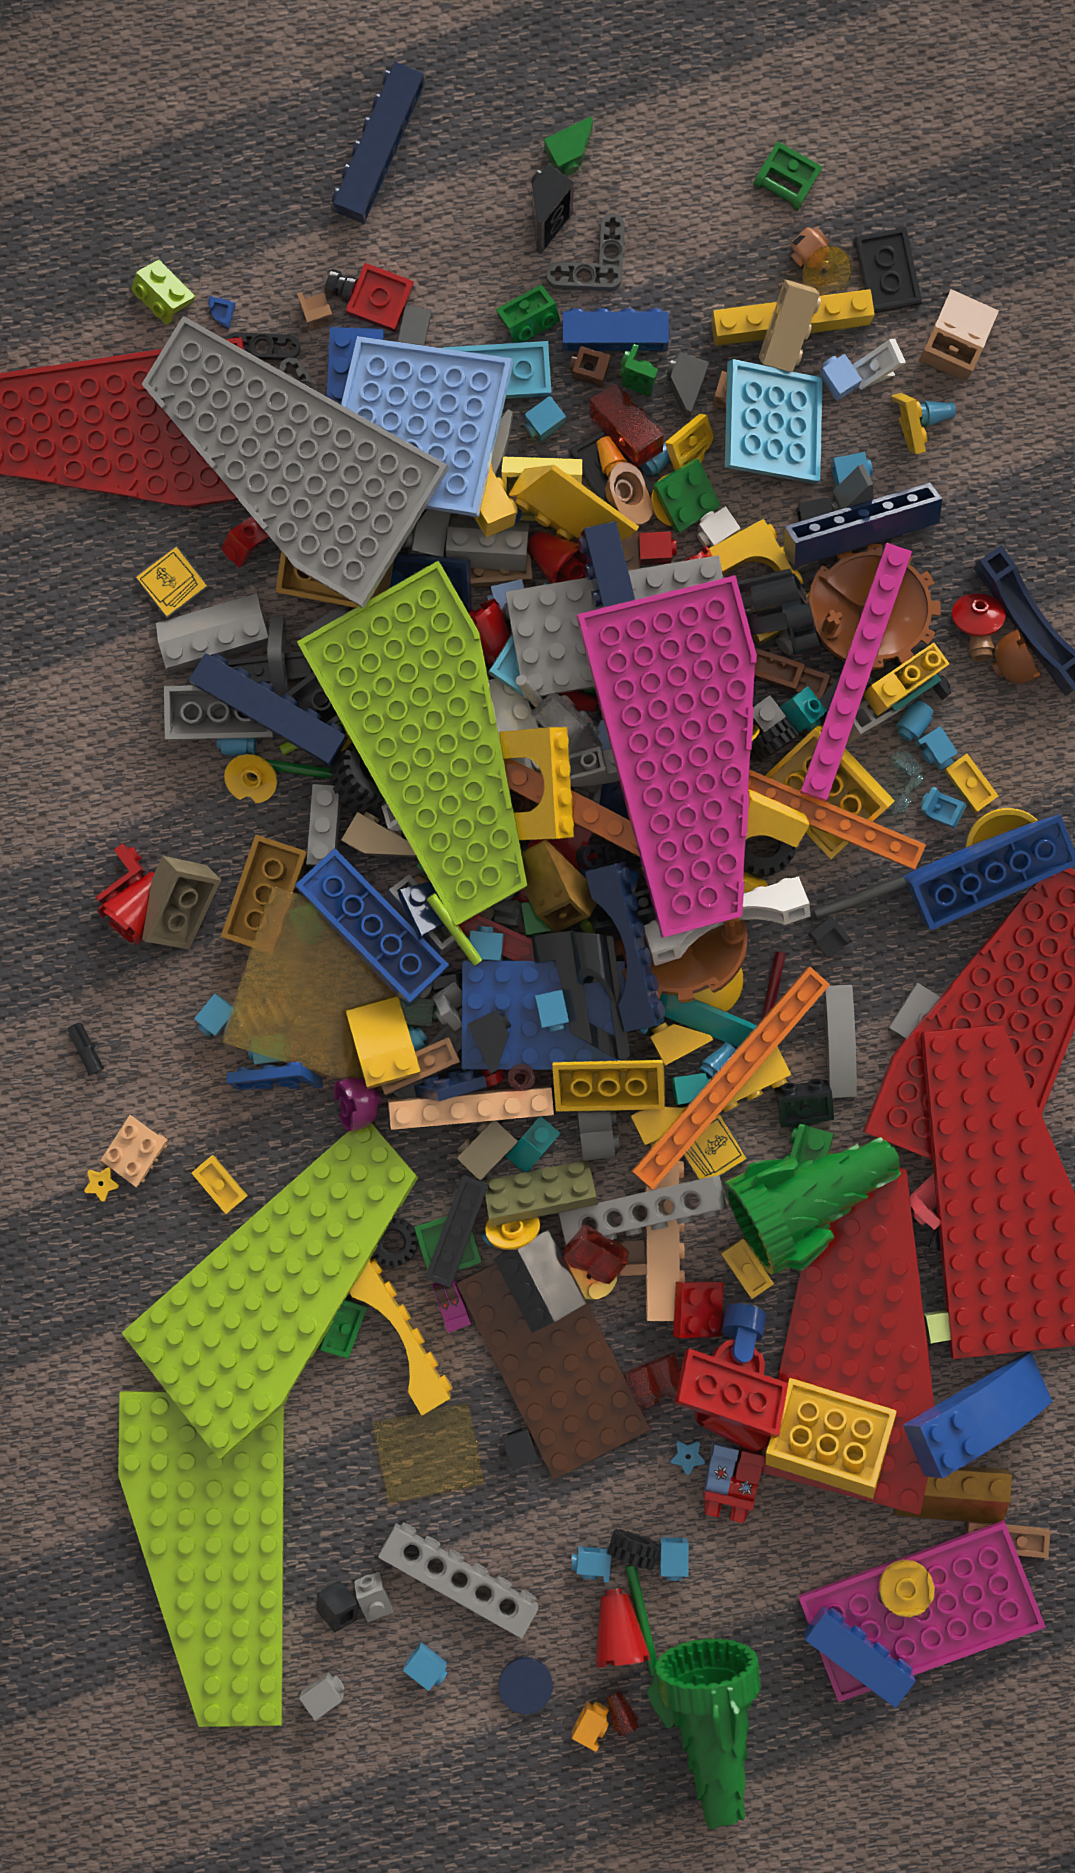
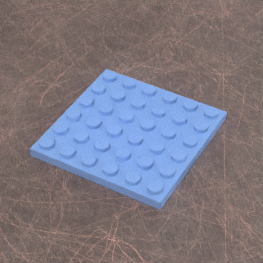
(438, 403)

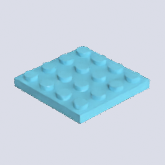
(773, 422)

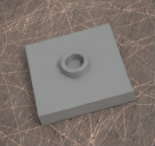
(913, 1010)

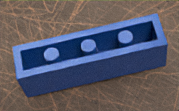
(615, 330)
(859, 1656)

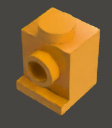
(591, 1725)

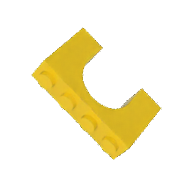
(754, 544)
(550, 752)
(773, 820)

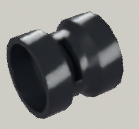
(340, 285)

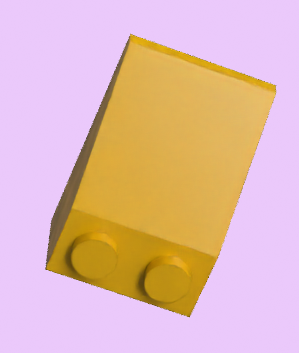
(383, 1042)

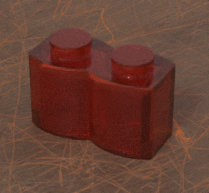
(596, 1255)
(654, 1380)

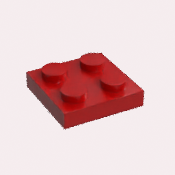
(379, 297)
(698, 1309)

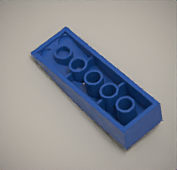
(990, 870)
(371, 927)
(978, 1417)

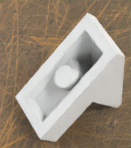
(879, 364)

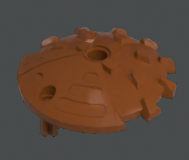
(840, 596)
(705, 964)

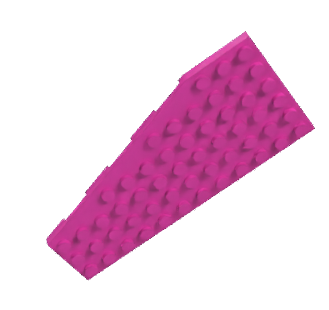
(680, 727)

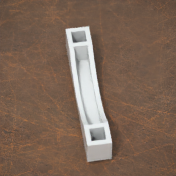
(779, 903)

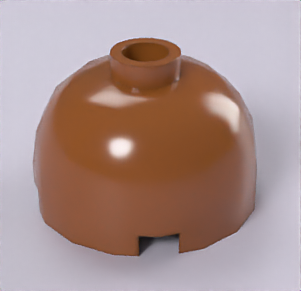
(1014, 659)

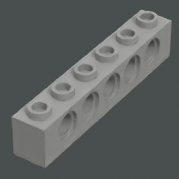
(707, 1189)
(514, 1620)

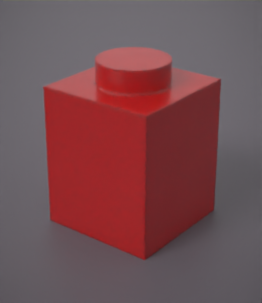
(656, 548)

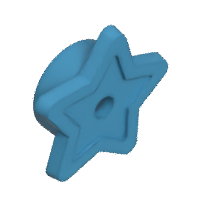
(684, 1449)

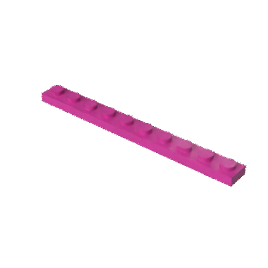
(855, 672)

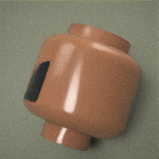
(806, 244)

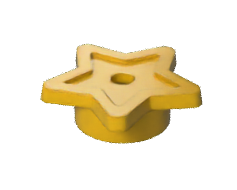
(108, 1183)

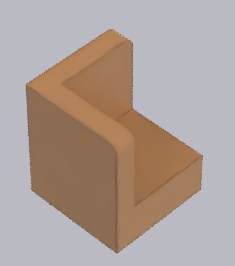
(316, 310)
(636, 1260)

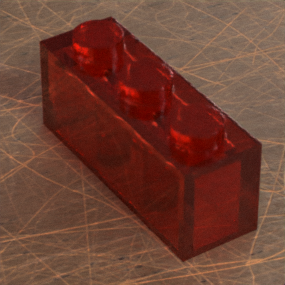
(627, 425)

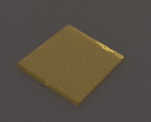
(428, 1453)

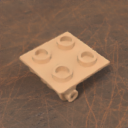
(134, 1151)

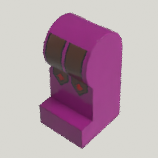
(451, 1306)

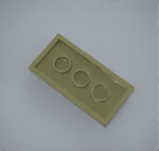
(540, 1192)

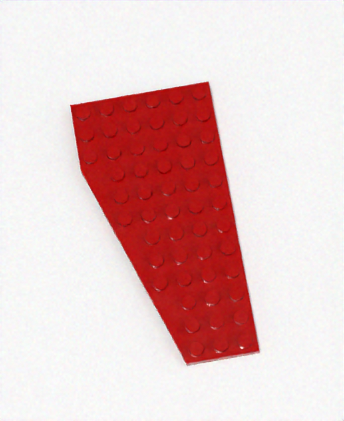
(101, 433)
(1014, 980)
(998, 1199)
(864, 1332)

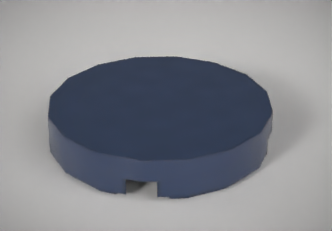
(525, 1685)

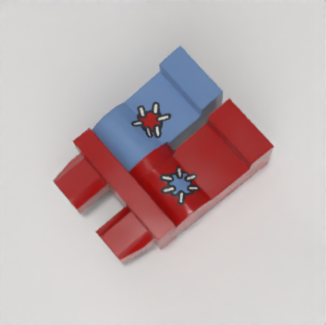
(730, 1489)

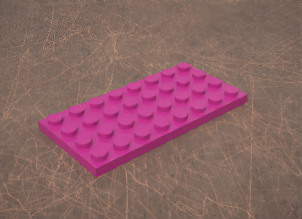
(975, 1606)

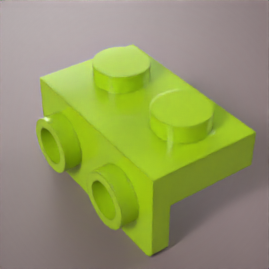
(161, 291)

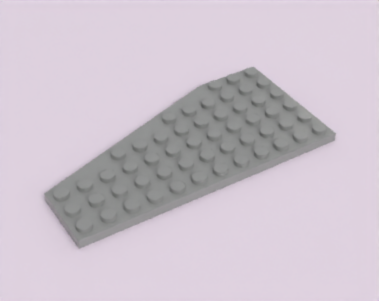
(304, 467)

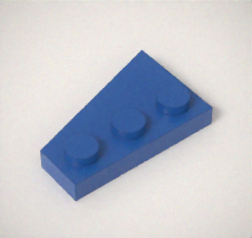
(268, 1075)

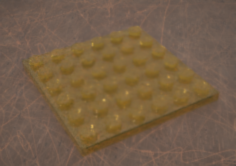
(299, 990)

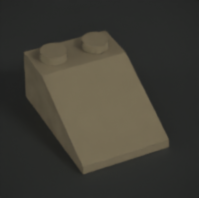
(178, 901)

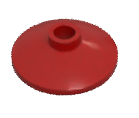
(978, 614)

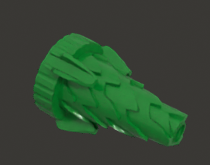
(789, 1205)
(707, 1694)

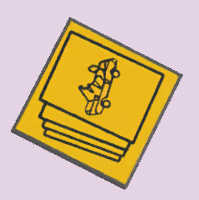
(172, 582)
(715, 1151)

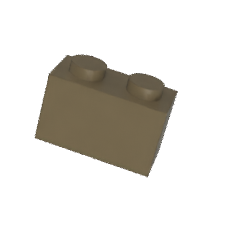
(486, 1148)

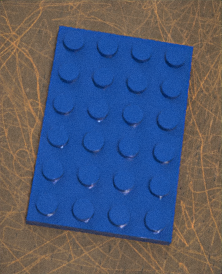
(512, 990)

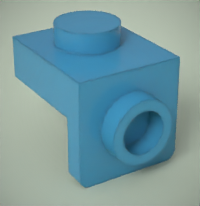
(942, 808)

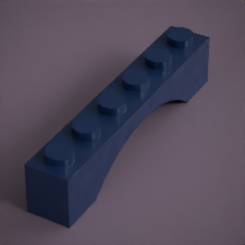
(1007, 586)
(613, 892)

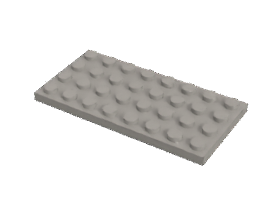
(547, 628)

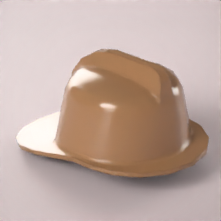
(629, 493)

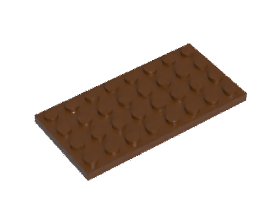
(557, 1375)

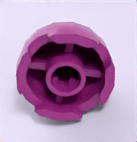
(356, 1102)

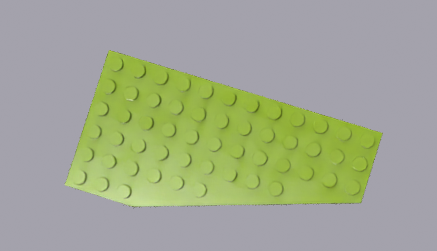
(424, 721)
(263, 1300)
(211, 1553)

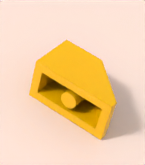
(676, 1041)

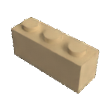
(789, 326)

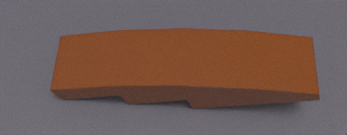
(790, 674)

